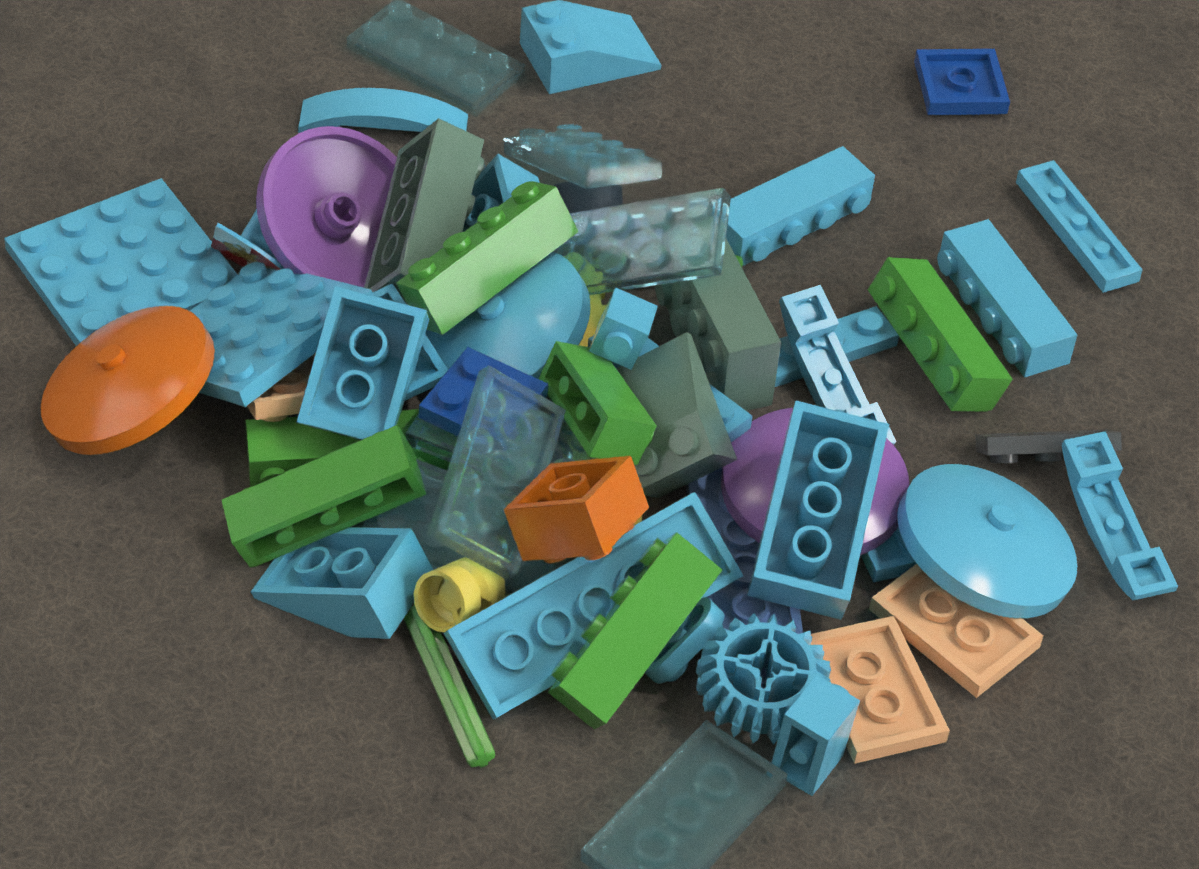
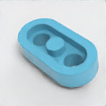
(686, 642)

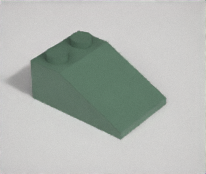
(689, 427)

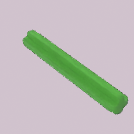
(451, 691)

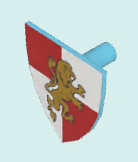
(246, 247)

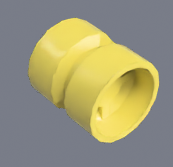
(456, 593)

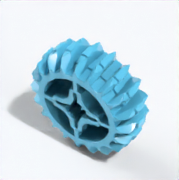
(733, 667)

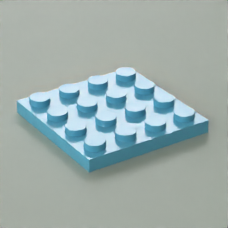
(119, 259)
(263, 328)

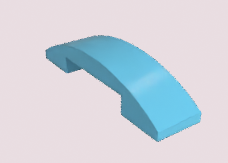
(377, 109)
(820, 356)
(1111, 520)

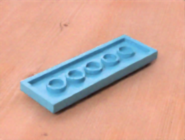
(525, 636)

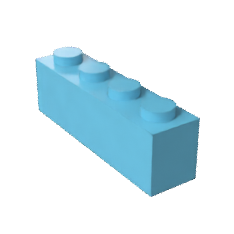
(797, 204)
(1006, 298)

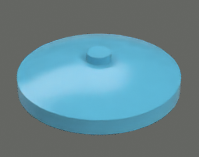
(523, 318)
(987, 541)

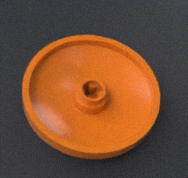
(127, 380)

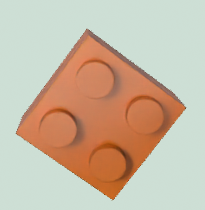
(576, 509)

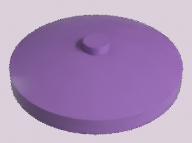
(325, 202)
(750, 480)

